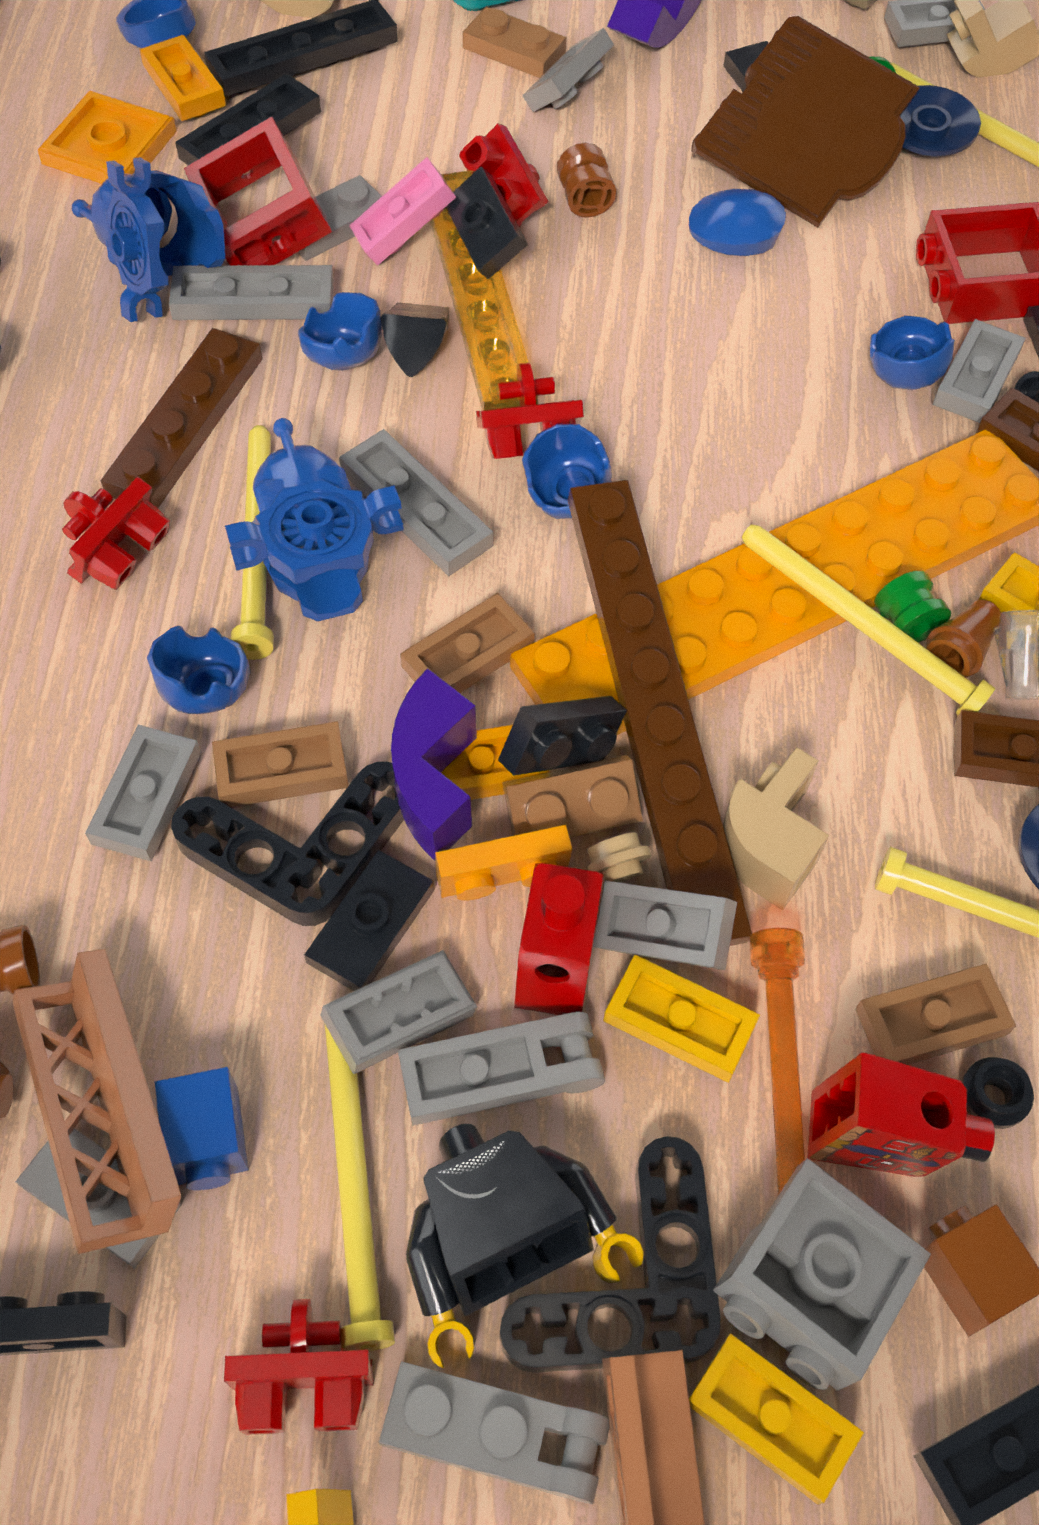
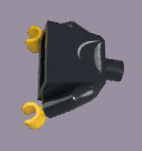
(501, 1221)

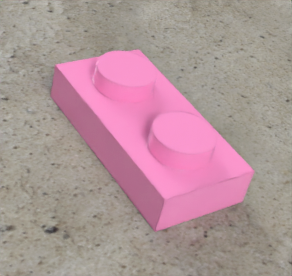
(402, 211)

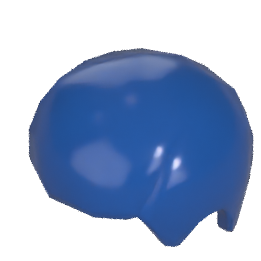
(344, 334)
(911, 352)
(561, 460)
(198, 672)

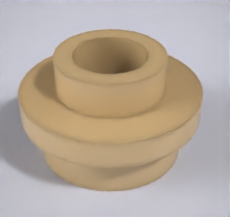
(618, 857)

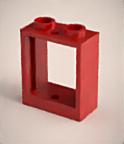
(292, 216)
(981, 232)

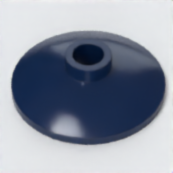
(940, 122)

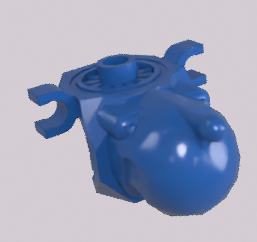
(133, 216)
(312, 528)

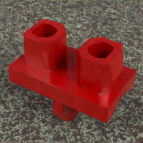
(504, 161)
(503, 424)
(97, 549)
(263, 1378)

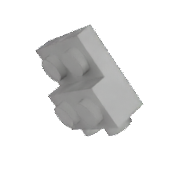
(821, 1279)

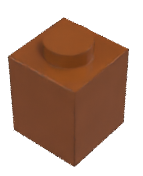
(980, 1267)

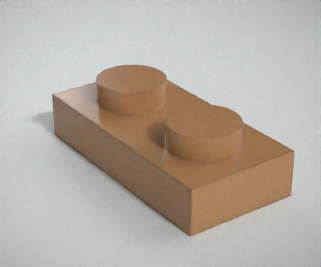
(513, 42)
(470, 645)
(279, 764)
(580, 797)
(936, 1016)

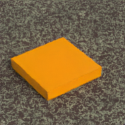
(105, 131)

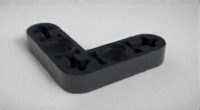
(292, 864)
(663, 1284)

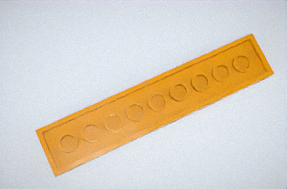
(746, 611)

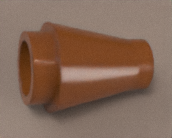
(966, 637)

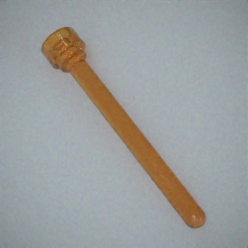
(777, 957)

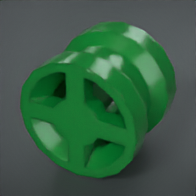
(912, 605)

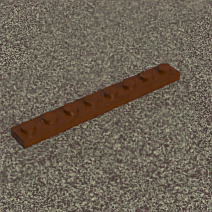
(652, 690)

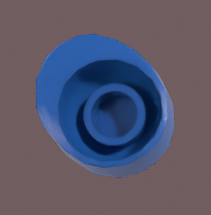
(155, 21)
(737, 222)

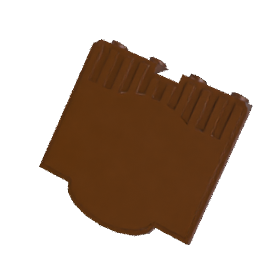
(810, 123)

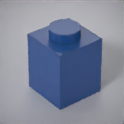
(202, 1127)

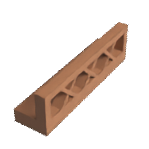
(124, 1099)
(652, 1440)

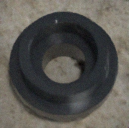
(1010, 1080)

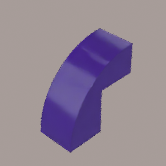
(652, 20)
(426, 737)

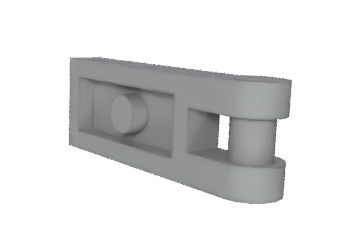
(498, 1067)
(492, 1431)

